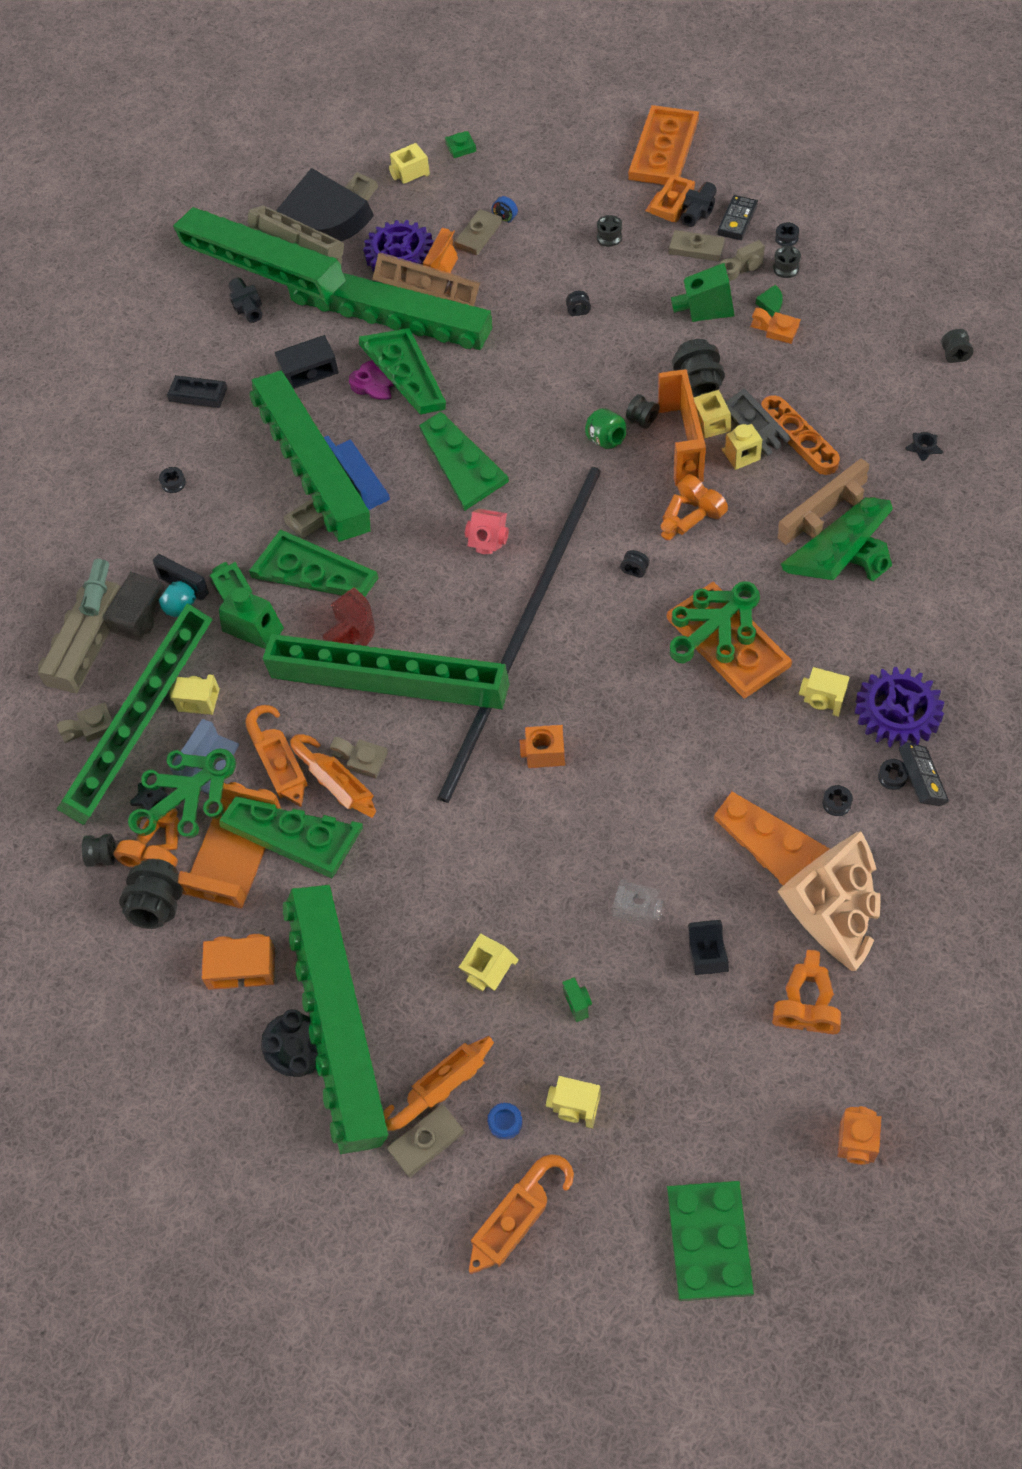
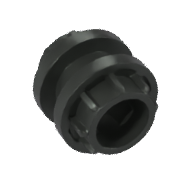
(702, 365)
(151, 894)

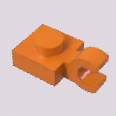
(778, 327)

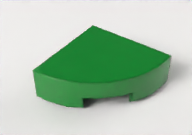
(770, 300)

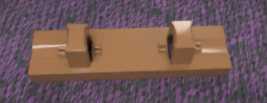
(425, 279)
(807, 515)

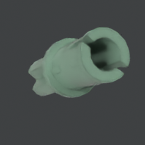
(94, 588)

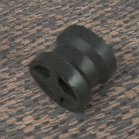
(609, 230)
(786, 261)
(957, 346)
(642, 411)
(98, 850)

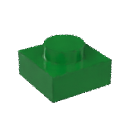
(460, 144)
(577, 999)

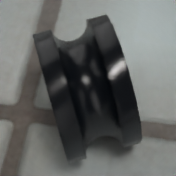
(787, 228)
(575, 298)
(172, 486)
(635, 563)
(883, 776)
(829, 805)

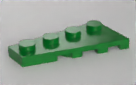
(405, 366)
(464, 464)
(838, 543)
(309, 566)
(293, 834)

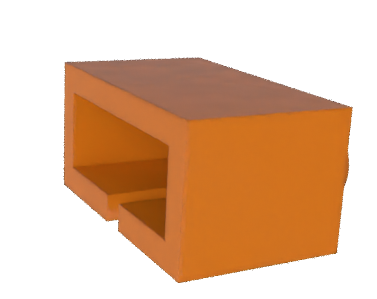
(234, 959)

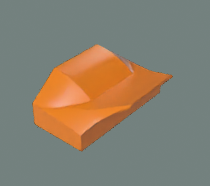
(669, 201)
(442, 253)

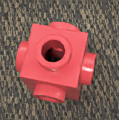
(486, 531)

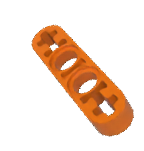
(803, 433)

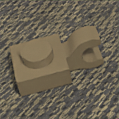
(746, 259)
(91, 723)
(363, 758)

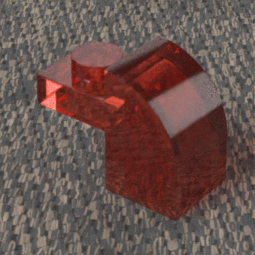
(354, 619)

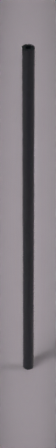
(521, 631)

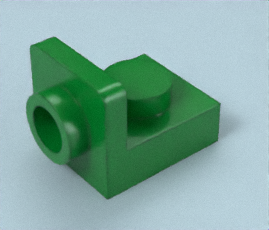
(873, 557)
(227, 577)

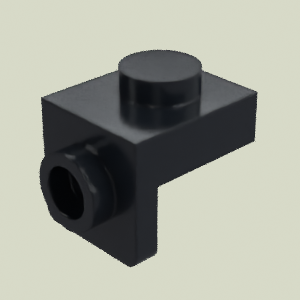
(707, 947)

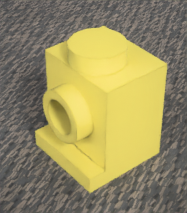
(409, 163)
(713, 414)
(740, 439)
(824, 690)
(195, 694)
(487, 963)
(574, 1100)

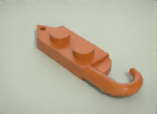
(277, 757)
(334, 776)
(440, 1081)
(515, 1215)

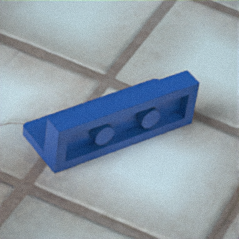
(359, 473)

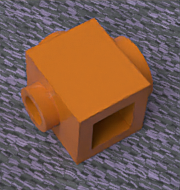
(859, 1135)

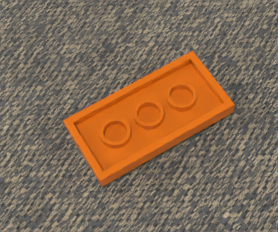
(663, 144)
(752, 663)

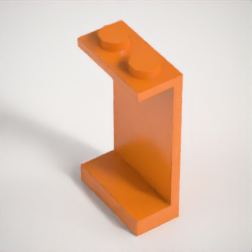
(675, 395)
(226, 860)

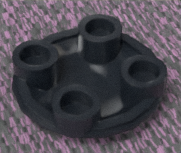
(288, 1044)

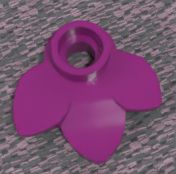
(370, 381)

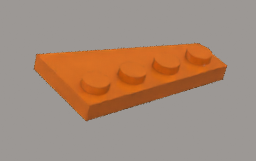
(768, 838)

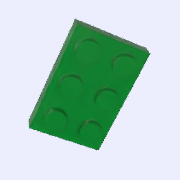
(709, 1241)

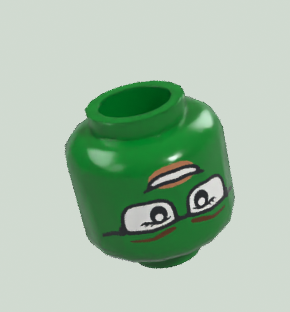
(605, 428)

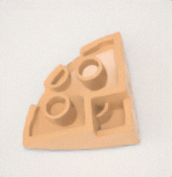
(836, 899)

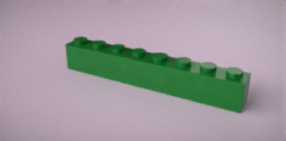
(260, 253)
(405, 309)
(310, 456)
(387, 671)
(134, 715)
(335, 1020)

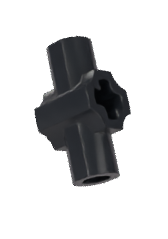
(698, 204)
(245, 300)

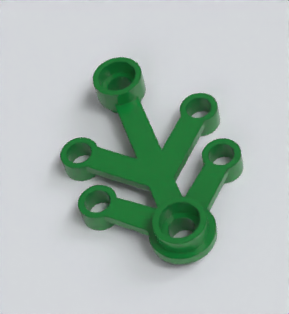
(715, 620)
(186, 789)

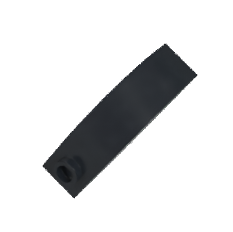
(327, 206)

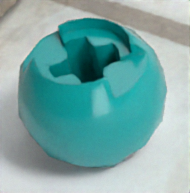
(176, 598)

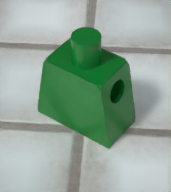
(706, 295)
(249, 617)

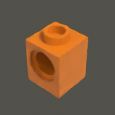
(543, 735)

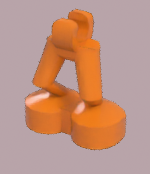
(692, 492)
(134, 851)
(816, 1017)

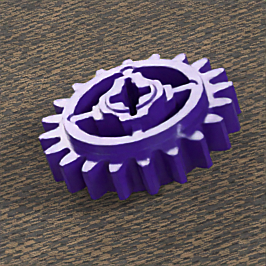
(398, 241)
(895, 715)

